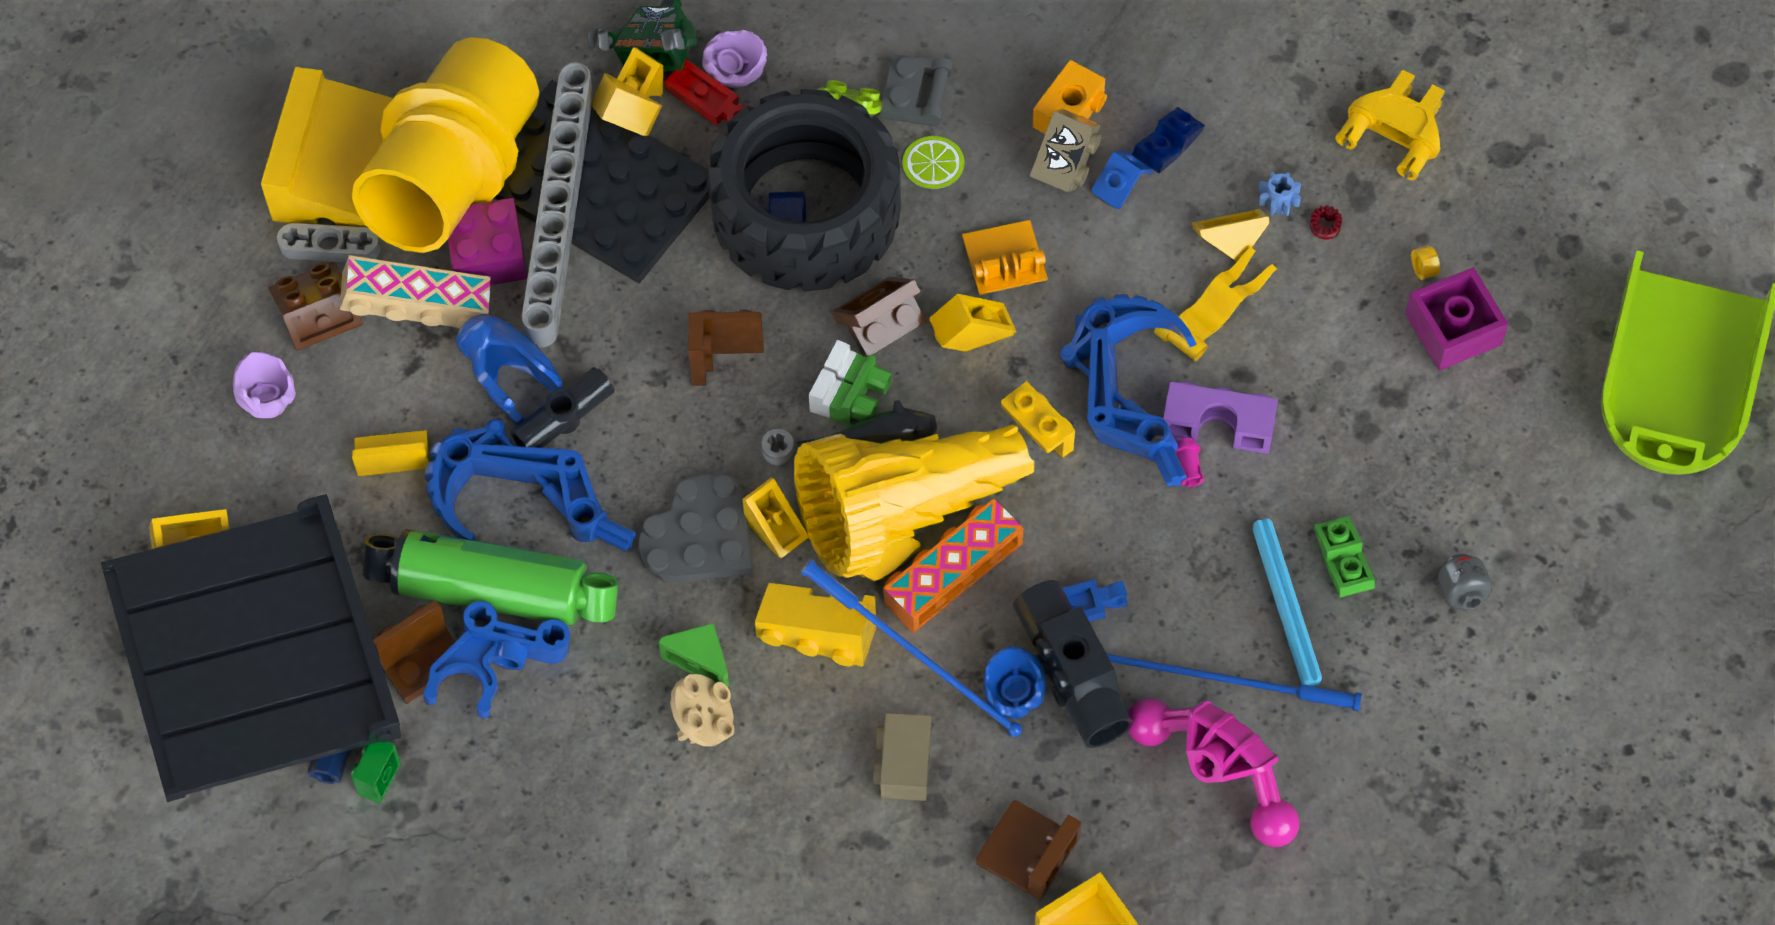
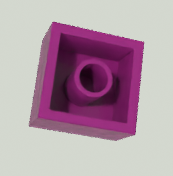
(489, 242)
(1456, 318)

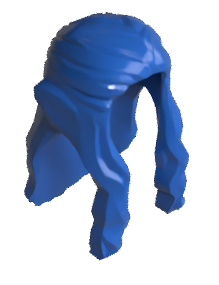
(496, 344)

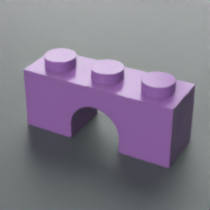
(1248, 415)

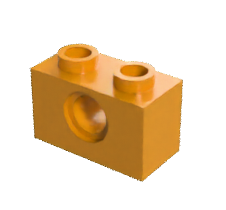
(1074, 86)

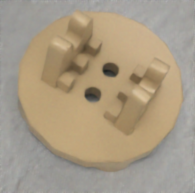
(702, 710)

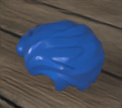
(1014, 682)

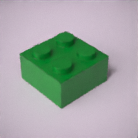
(375, 770)

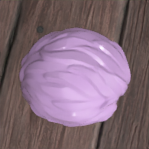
(735, 58)
(263, 385)

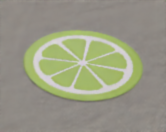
(933, 162)

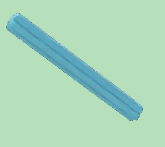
(1287, 602)

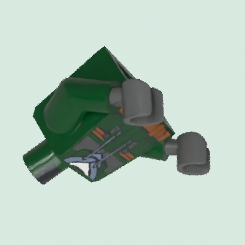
(655, 30)

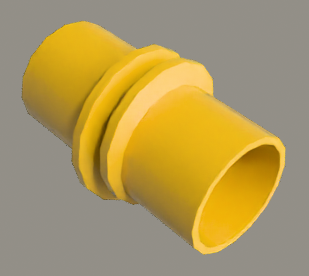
(446, 145)

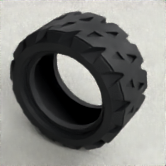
(796, 129)

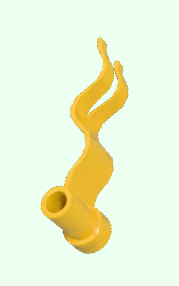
(1215, 306)

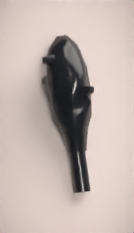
(889, 426)

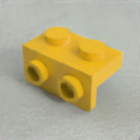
(1039, 420)

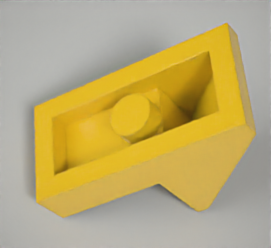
(642, 73)

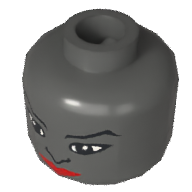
(1464, 582)

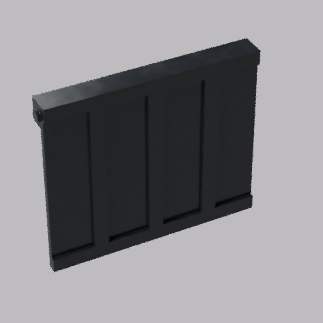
(250, 650)

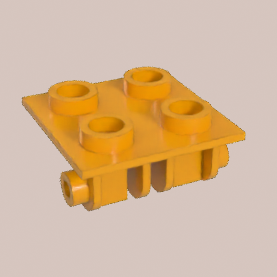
(1005, 257)

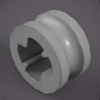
(775, 436)

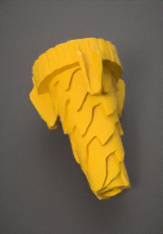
(870, 496)

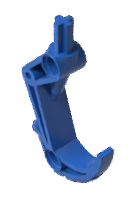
(1130, 426)
(525, 464)

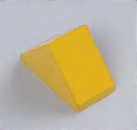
(625, 106)
(773, 519)

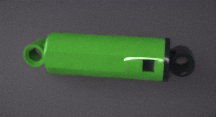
(506, 577)

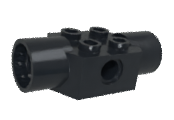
(1075, 663)

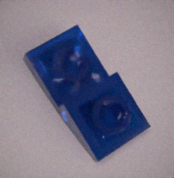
(1169, 140)

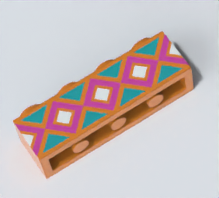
(952, 565)

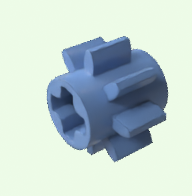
(1279, 194)

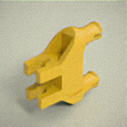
(1398, 119)

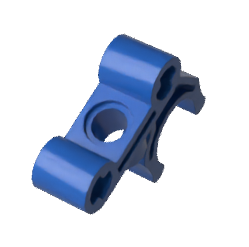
(498, 644)

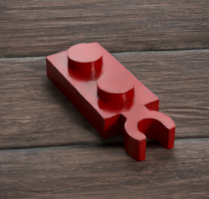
(703, 93)

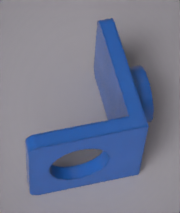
(1119, 178)

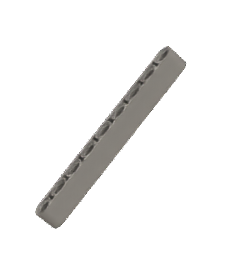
(561, 216)

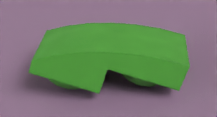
(1344, 556)

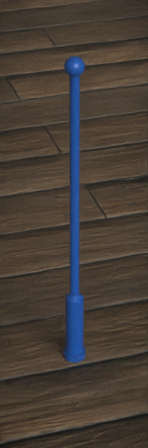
(851, 601)
(1303, 692)

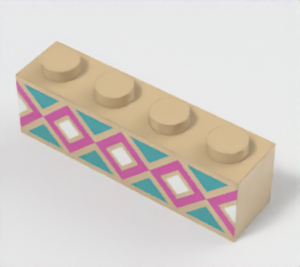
(412, 292)

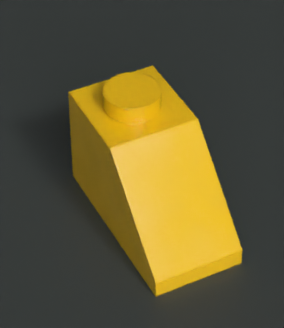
(971, 323)

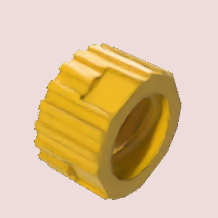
(1425, 262)

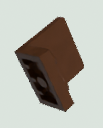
(313, 305)
(721, 334)
(412, 648)
(1029, 848)

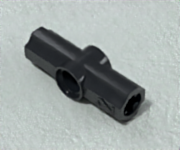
(578, 398)

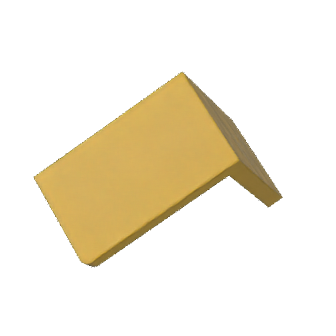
(1087, 904)

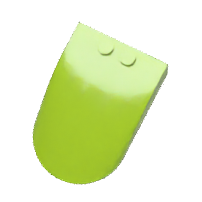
(1682, 370)

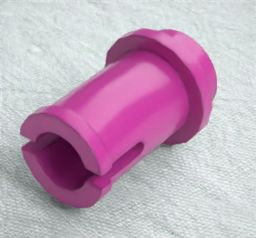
(1189, 459)

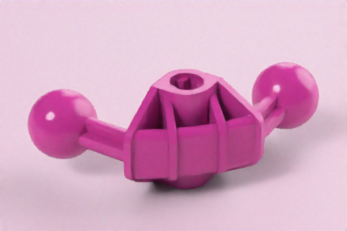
(1221, 751)

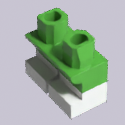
(844, 383)

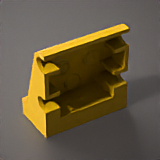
(321, 149)

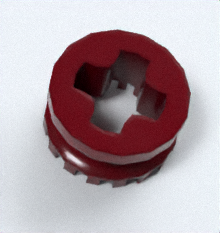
(1329, 214)

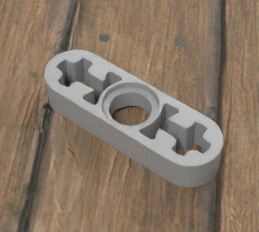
(302, 251)

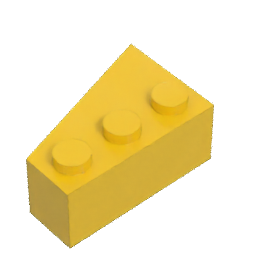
(815, 624)

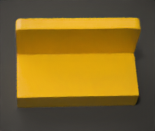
(391, 453)

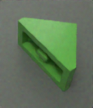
(696, 652)

